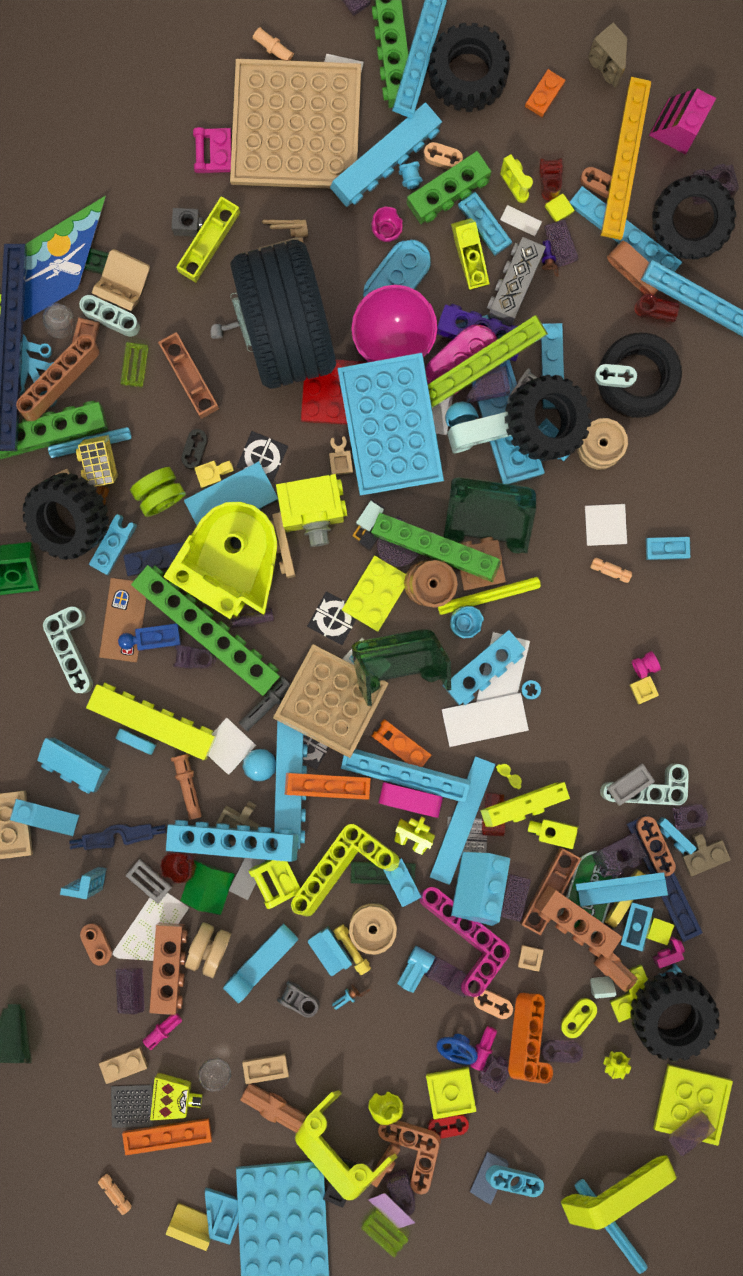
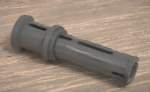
(273, 697)

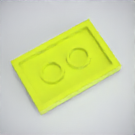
(375, 594)

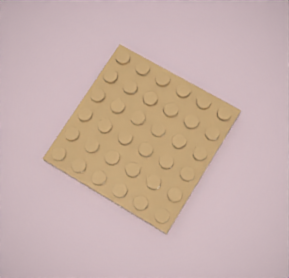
(294, 122)

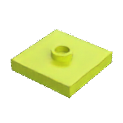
(451, 1092)

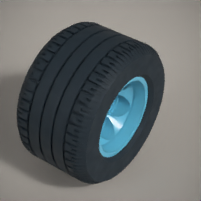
(283, 313)

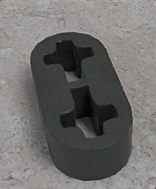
(189, 448)

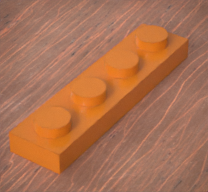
(327, 786)
(167, 1136)

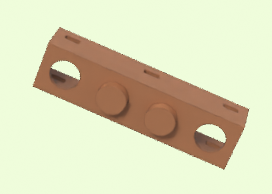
(188, 375)
(557, 878)

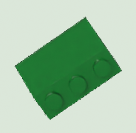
(18, 568)

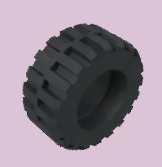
(473, 41)
(722, 226)
(572, 412)
(82, 503)
(692, 1034)

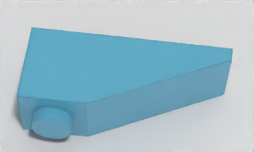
(44, 817)

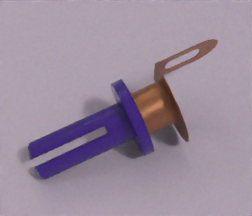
(549, 259)

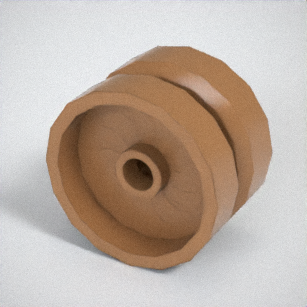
(433, 573)

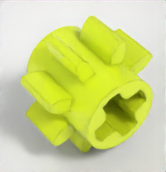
(617, 1065)

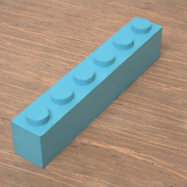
(385, 155)
(289, 760)

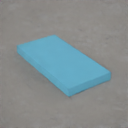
(244, 486)

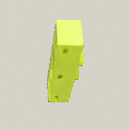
(208, 239)
(531, 802)

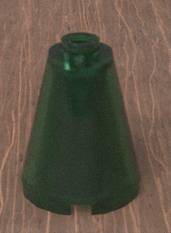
(14, 1035)

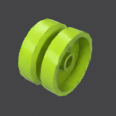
(157, 491)

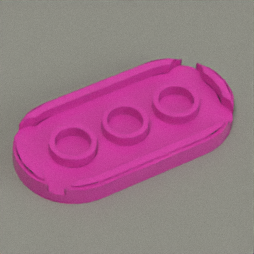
(459, 349)

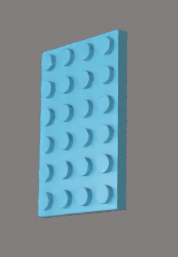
(391, 424)
(282, 1220)

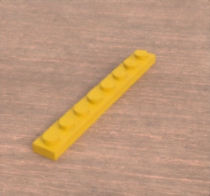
(626, 158)

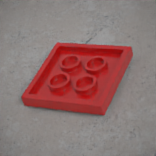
(323, 397)

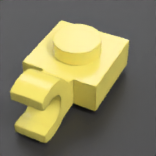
(210, 473)

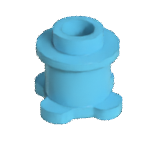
(410, 175)

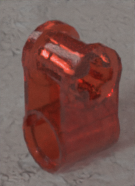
(550, 175)

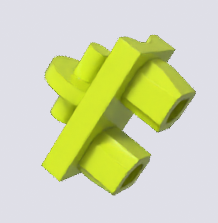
(415, 831)

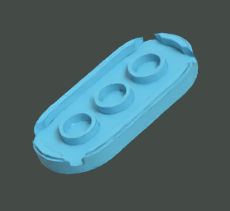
(404, 266)

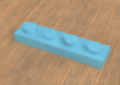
(552, 355)

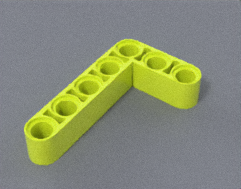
(339, 865)
(621, 1197)

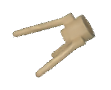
(297, 227)

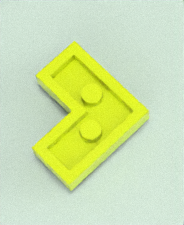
(622, 1004)

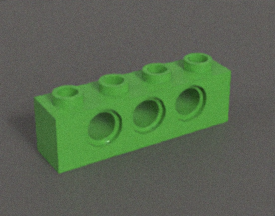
(472, 166)

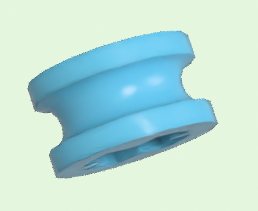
(537, 687)

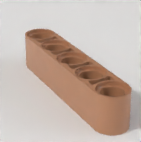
(54, 387)

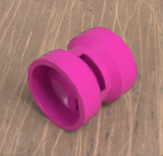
(646, 665)

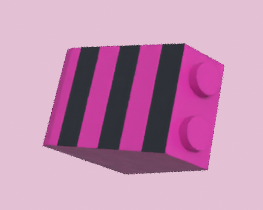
(682, 119)

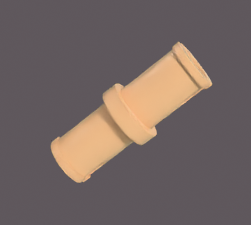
(272, 45)

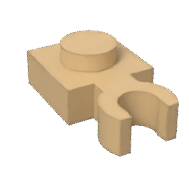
(341, 459)

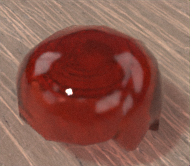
(178, 867)

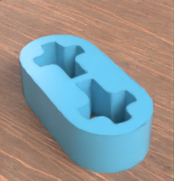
(135, 741)

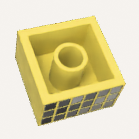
(97, 461)

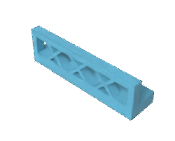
(87, 886)
(622, 889)

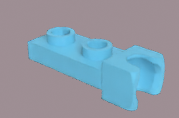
(112, 545)

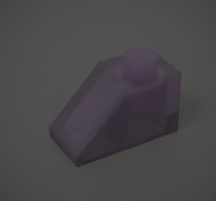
(490, 386)

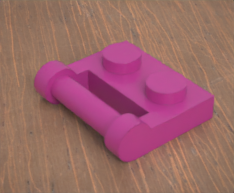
(219, 150)

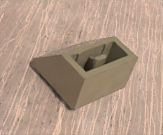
(609, 54)

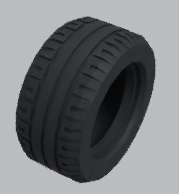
(665, 359)

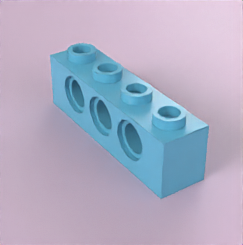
(514, 653)

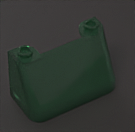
(490, 510)

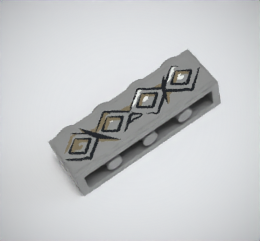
(516, 281)

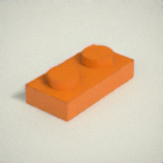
(545, 93)

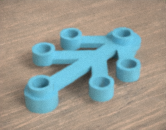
(30, 364)

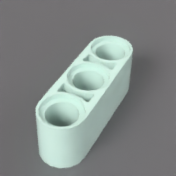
(100, 311)

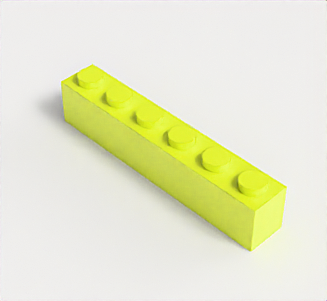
(151, 722)

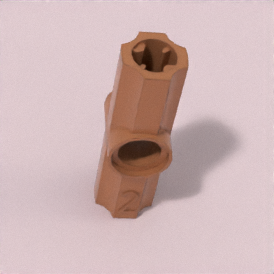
(273, 1107)

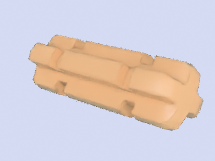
(611, 570)
(114, 1194)

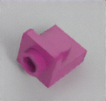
(667, 957)

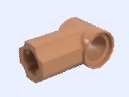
(616, 971)

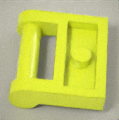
(515, 178)
(282, 878)

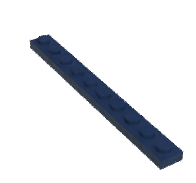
(11, 341)

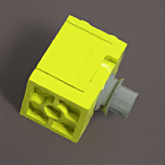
(312, 506)

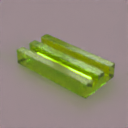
(132, 382)
(398, 1246)

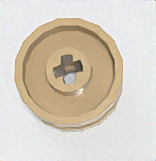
(614, 446)
(375, 941)
(206, 949)

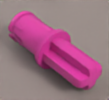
(162, 1031)
(484, 1048)

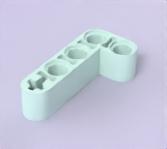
(477, 431)
(72, 651)
(664, 789)

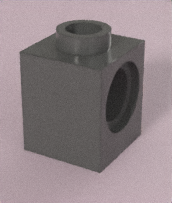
(180, 215)

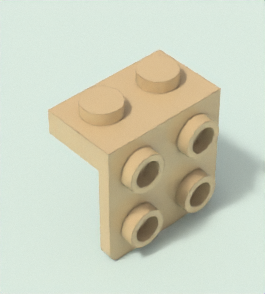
(122, 280)

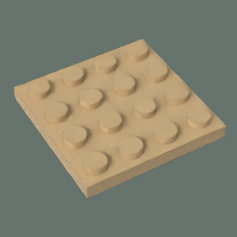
(328, 702)

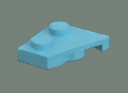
(221, 1215)

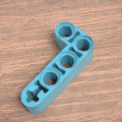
(260, 963)

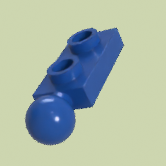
(151, 637)

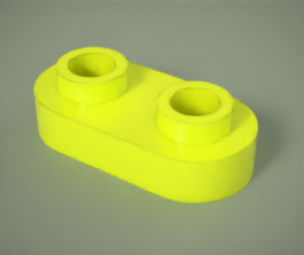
(580, 1018)

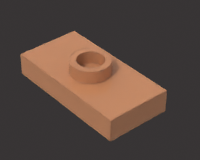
(392, 1149)

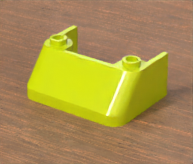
(348, 1182)

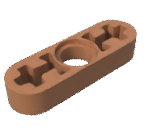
(664, 849)

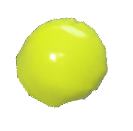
(386, 1108)

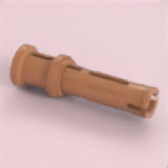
(185, 775)

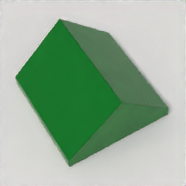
(207, 888)

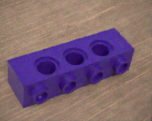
(454, 313)

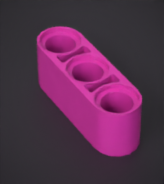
(410, 799)

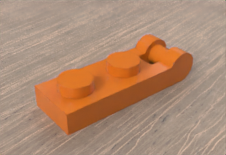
(401, 745)

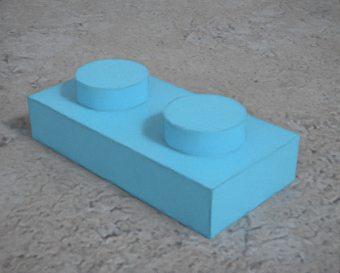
(667, 548)
(681, 842)
(403, 884)

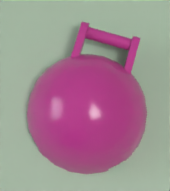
(393, 324)

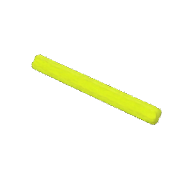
(491, 595)

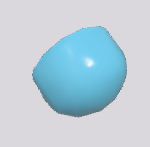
(460, 413)
(466, 621)
(259, 765)

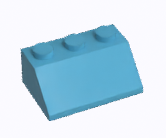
(72, 765)
(480, 887)

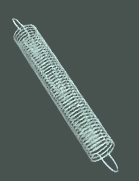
(243, 329)

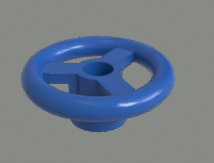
(459, 1046)

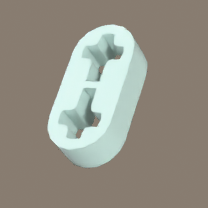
(615, 370)

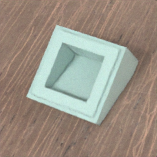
(602, 987)

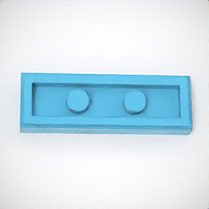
(487, 225)

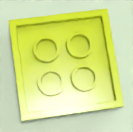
(686, 1094)

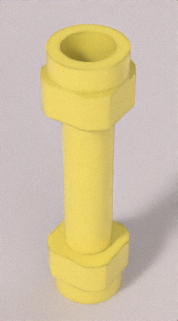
(362, 965)

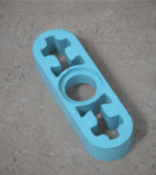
(508, 1174)

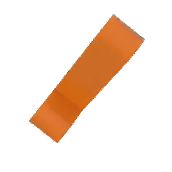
(526, 1040)

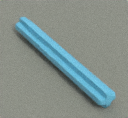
(616, 1233)

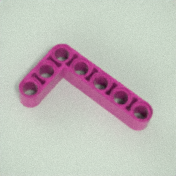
(470, 936)

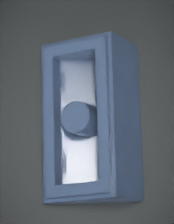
(480, 1186)

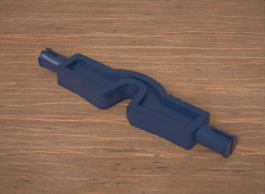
(107, 838)

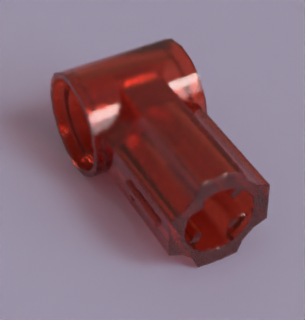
(659, 308)
(499, 830)

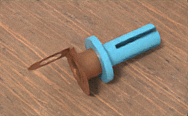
(349, 996)

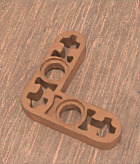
(423, 1149)

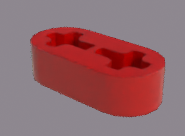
(449, 1131)

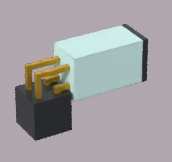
(366, 522)

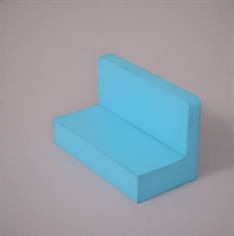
(330, 951)

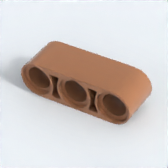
(631, 266)

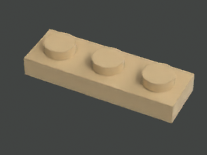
(282, 546)

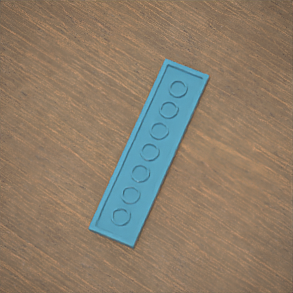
(510, 462)

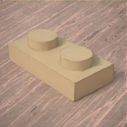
(123, 1065)
(265, 1068)

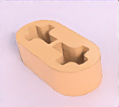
(445, 155)
(490, 1008)

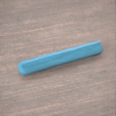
(70, 446)

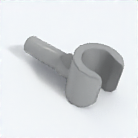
(216, 329)

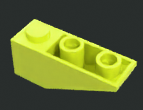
(470, 253)

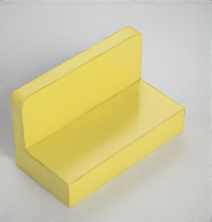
(189, 1226)

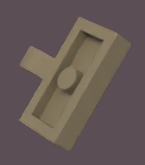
(234, 818)
(705, 855)

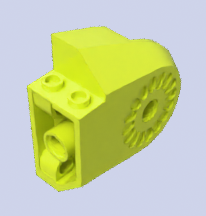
(224, 574)

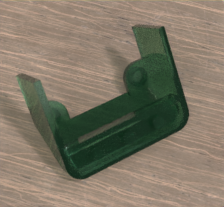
(398, 657)

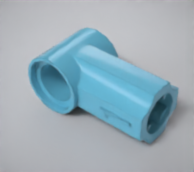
(418, 964)

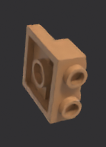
(491, 548)

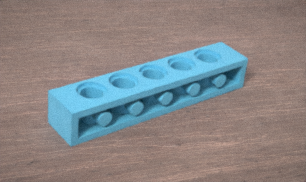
(178, 841)

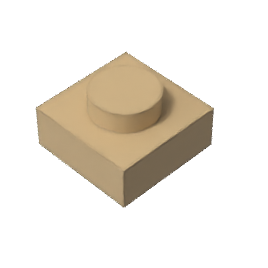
(530, 958)

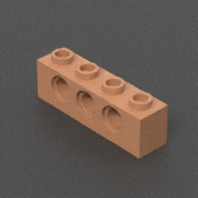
(605, 939)
(160, 1002)

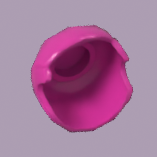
(386, 224)

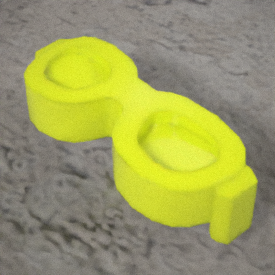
(505, 770)

